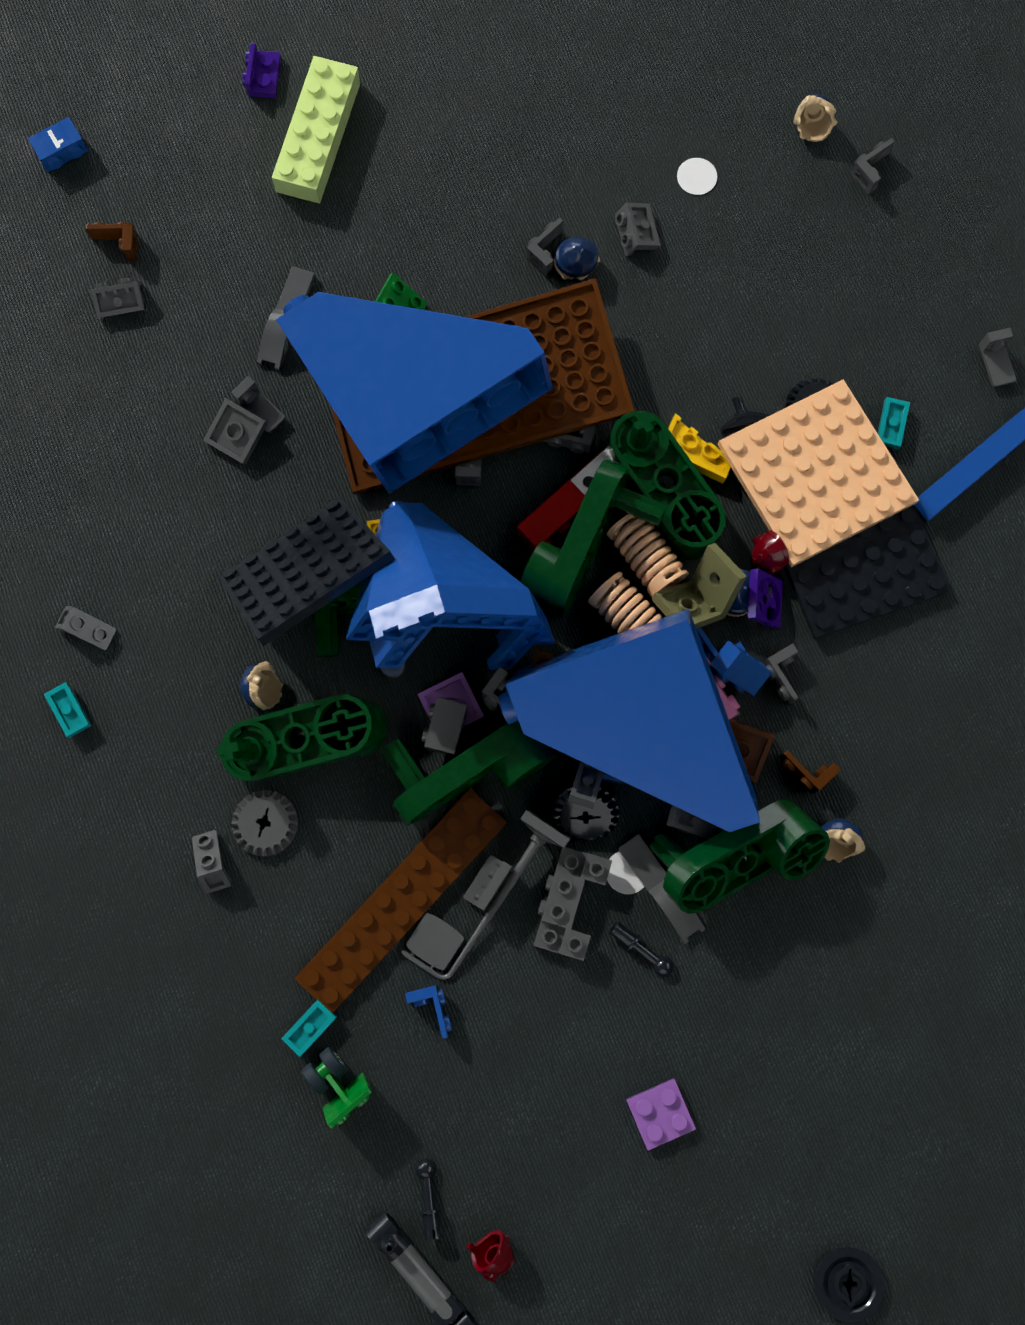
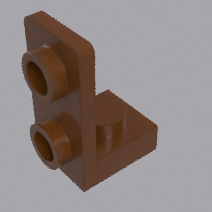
(122, 230)
(823, 774)

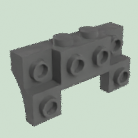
(563, 899)

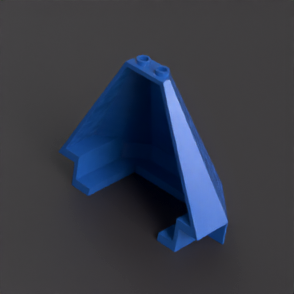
(440, 583)

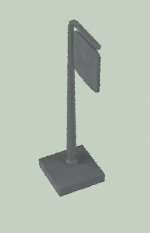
(438, 941)

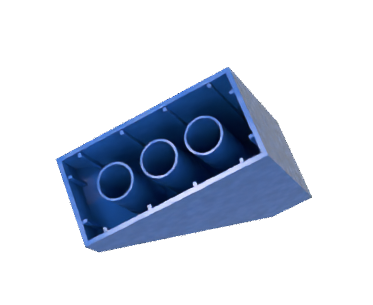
(413, 378)
(642, 714)

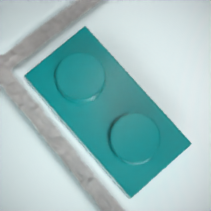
(893, 422)
(67, 710)
(309, 1028)

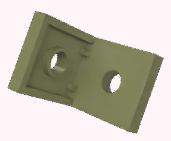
(704, 595)

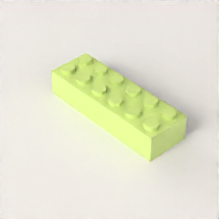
(316, 129)

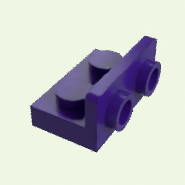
(262, 72)

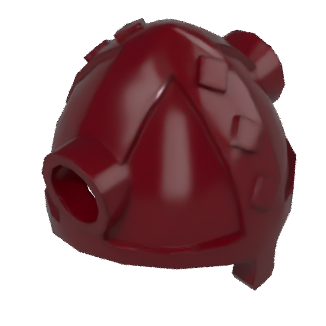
(769, 552)
(492, 1255)

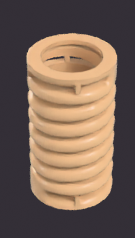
(646, 538)
(611, 591)

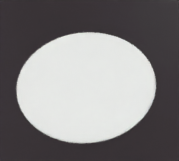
(697, 176)
(622, 877)

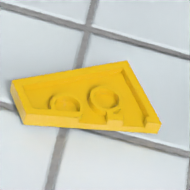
(704, 456)

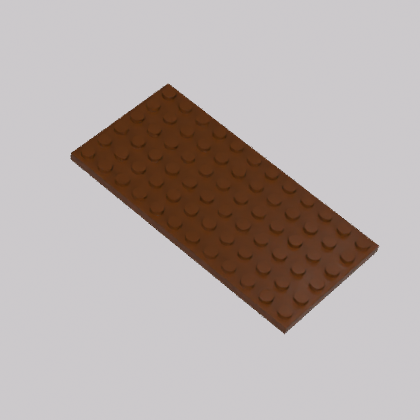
(582, 369)

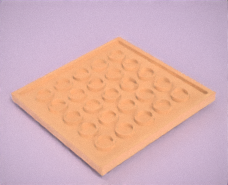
(818, 472)

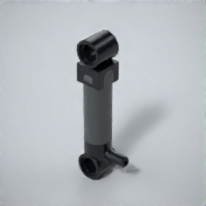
(442, 1303)

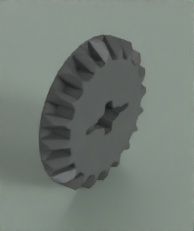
(273, 838)

